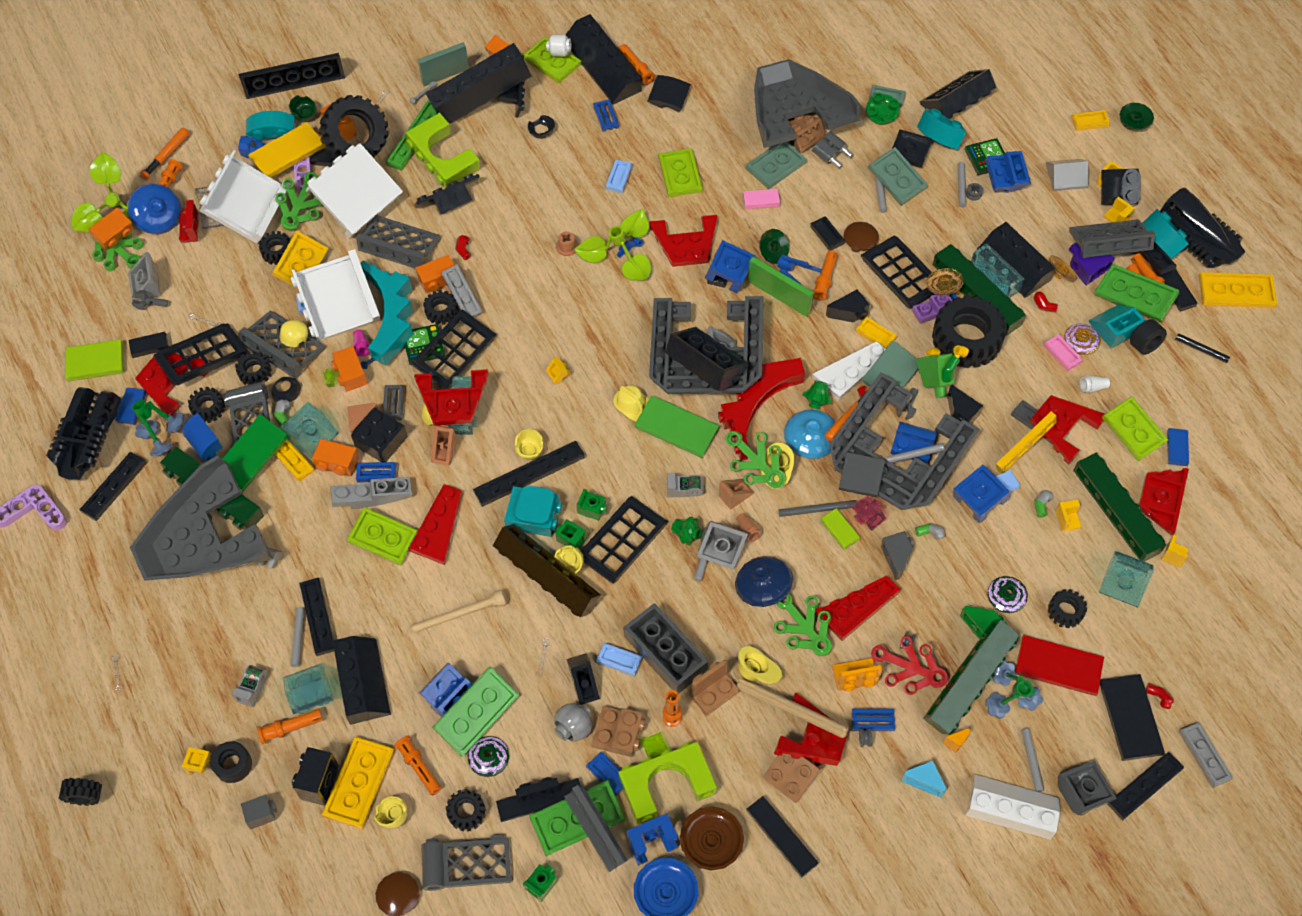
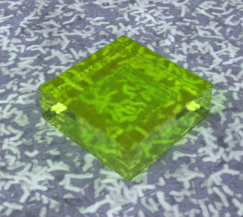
(654, 745)

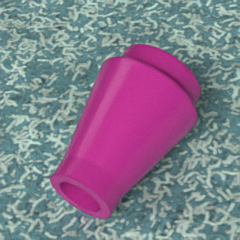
(360, 343)

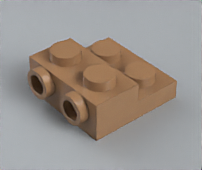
(618, 731)

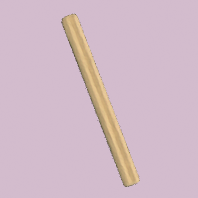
(793, 708)

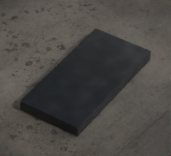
(1131, 717)

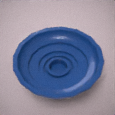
(154, 208)
(666, 888)

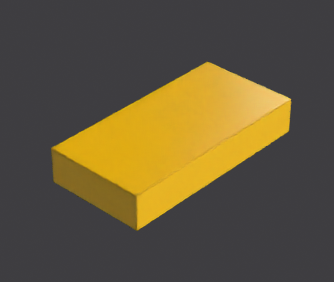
(1090, 120)
(875, 332)

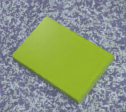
(554, 67)
(680, 173)
(94, 360)
(1134, 428)
(382, 536)

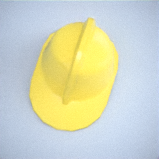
(630, 401)
(786, 461)
(757, 667)

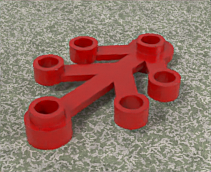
(913, 667)

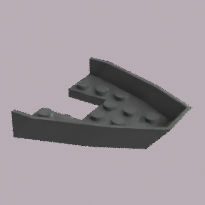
(793, 90)
(182, 536)

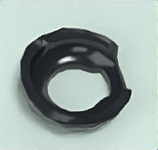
(544, 120)
(291, 394)

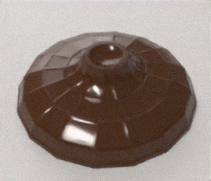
(711, 838)

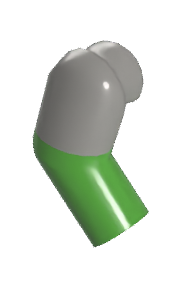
(280, 408)
(1040, 501)
(937, 530)

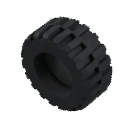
(358, 107)
(975, 313)

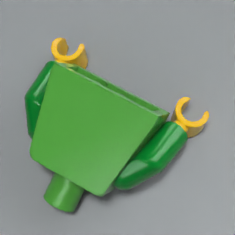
(938, 369)

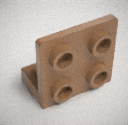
(808, 131)
(713, 688)
(792, 775)

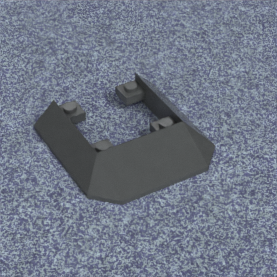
(673, 376)
(920, 481)

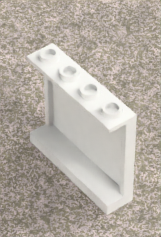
(354, 189)
(242, 198)
(335, 297)

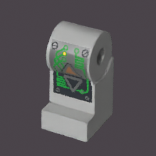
(684, 485)
(250, 686)

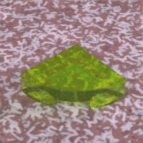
(329, 377)

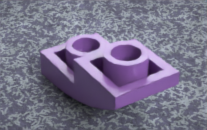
(930, 309)

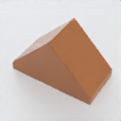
(358, 413)
(443, 445)
(734, 492)

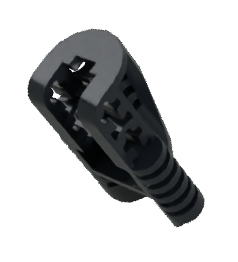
(1205, 234)
(81, 438)

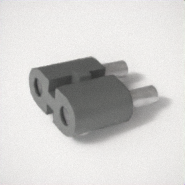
(830, 147)

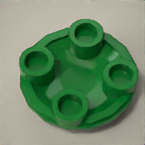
(882, 108)

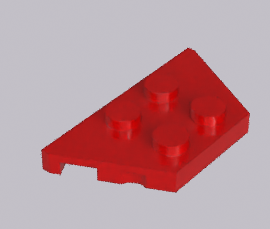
(1163, 497)

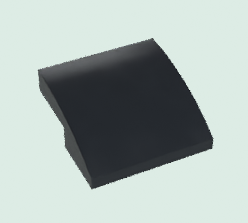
(668, 92)

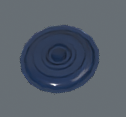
(763, 581)

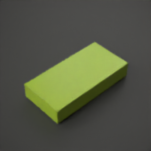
(840, 529)

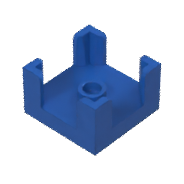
(731, 264)
(981, 492)
(648, 832)

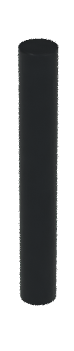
(1203, 348)

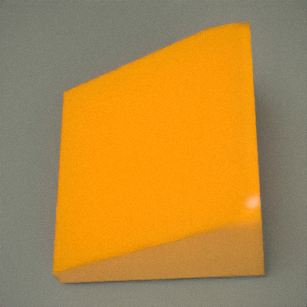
(957, 739)

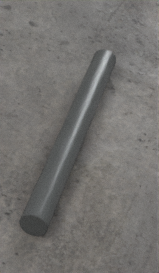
(816, 508)

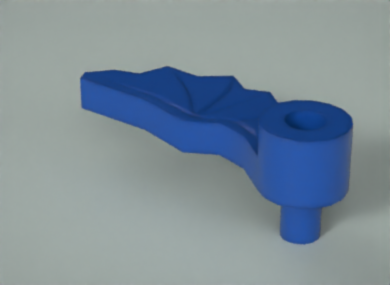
(629, 244)

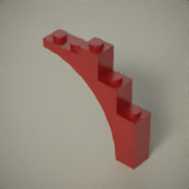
(775, 378)

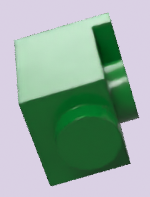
(595, 509)
(568, 529)
(541, 889)

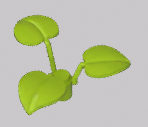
(102, 171)
(635, 225)

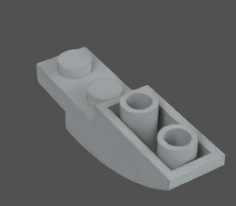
(372, 494)

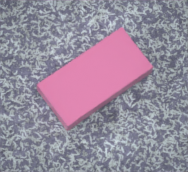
(761, 199)
(1063, 352)

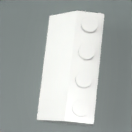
(1013, 807)

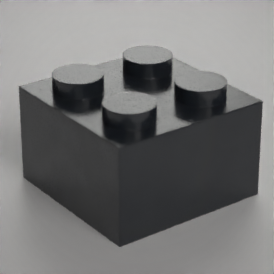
(379, 435)
(315, 776)

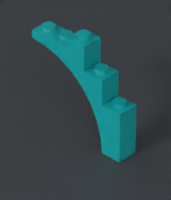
(397, 308)

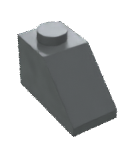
(897, 551)

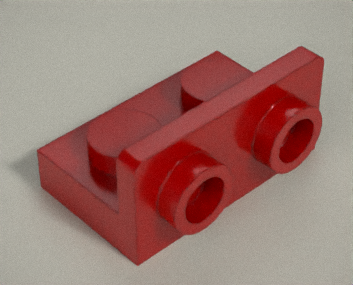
(189, 223)

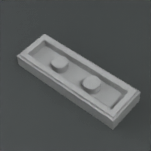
(461, 291)
(1205, 755)

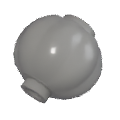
(573, 721)

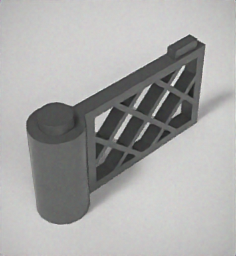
(243, 398)
(435, 863)

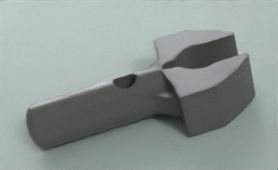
(147, 300)
(911, 411)

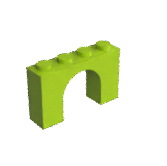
(445, 170)
(686, 760)

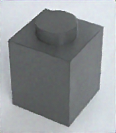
(259, 811)

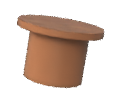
(566, 244)

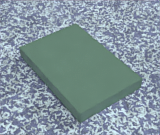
(443, 64)
(776, 164)
(897, 176)
(894, 363)

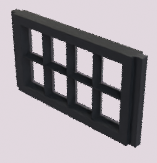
(882, 248)
(476, 326)
(169, 369)
(644, 512)

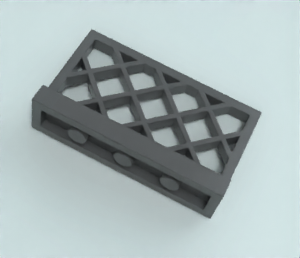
(1106, 244)
(394, 251)
(274, 355)
(595, 828)

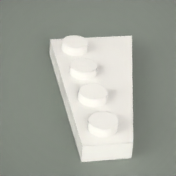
(848, 372)

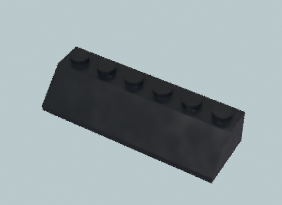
(603, 60)
(292, 75)
(479, 84)

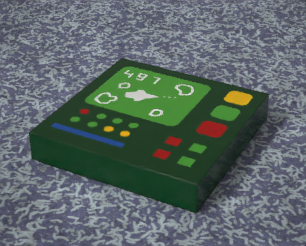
(980, 151)
(420, 339)

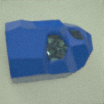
(248, 145)

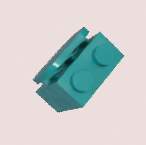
(533, 510)

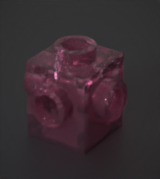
(869, 512)

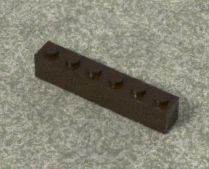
(546, 570)

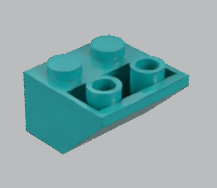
(1117, 324)

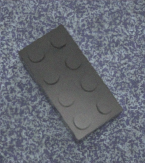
(665, 648)

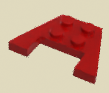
(686, 247)
(158, 385)
(455, 404)
(1067, 416)
(816, 742)

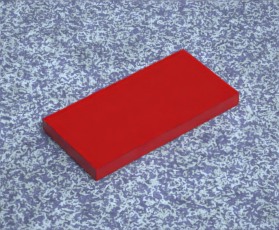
(1059, 665)

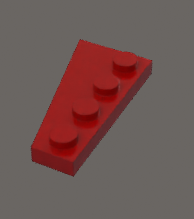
(435, 532)
(858, 606)

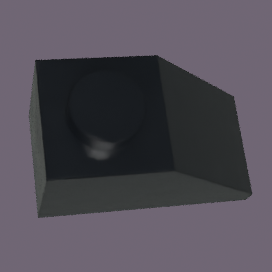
(849, 307)
(963, 406)
(583, 679)

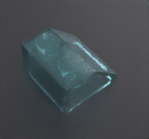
(307, 429)
(1126, 578)
(307, 689)

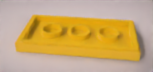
(286, 150)
(1237, 290)
(358, 782)

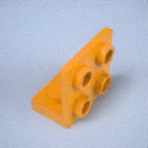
(856, 674)

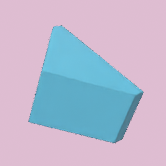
(925, 778)

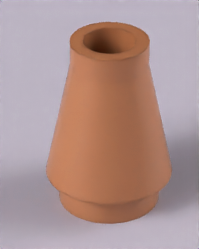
(748, 526)

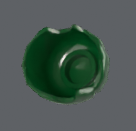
(302, 108)

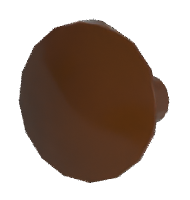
(861, 236)
(397, 894)

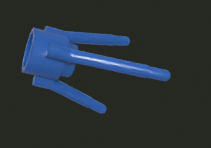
(788, 264)

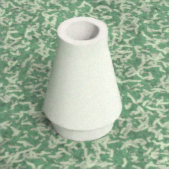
(1093, 383)

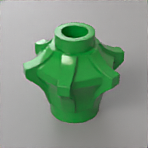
(817, 394)
(687, 530)

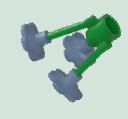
(148, 429)
(1023, 690)

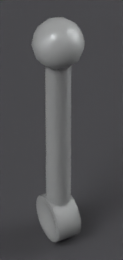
(432, 85)

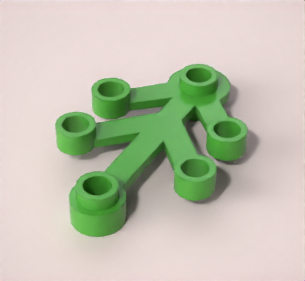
(297, 203)
(126, 242)
(758, 461)
(806, 627)

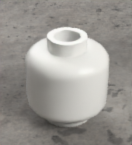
(559, 45)

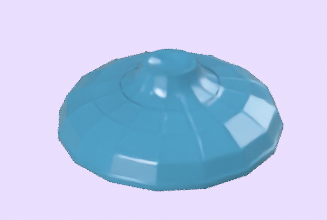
(806, 433)

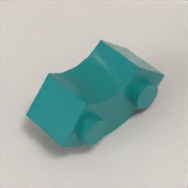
(269, 124)
(941, 128)
(1166, 234)

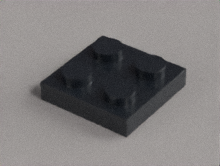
(913, 147)

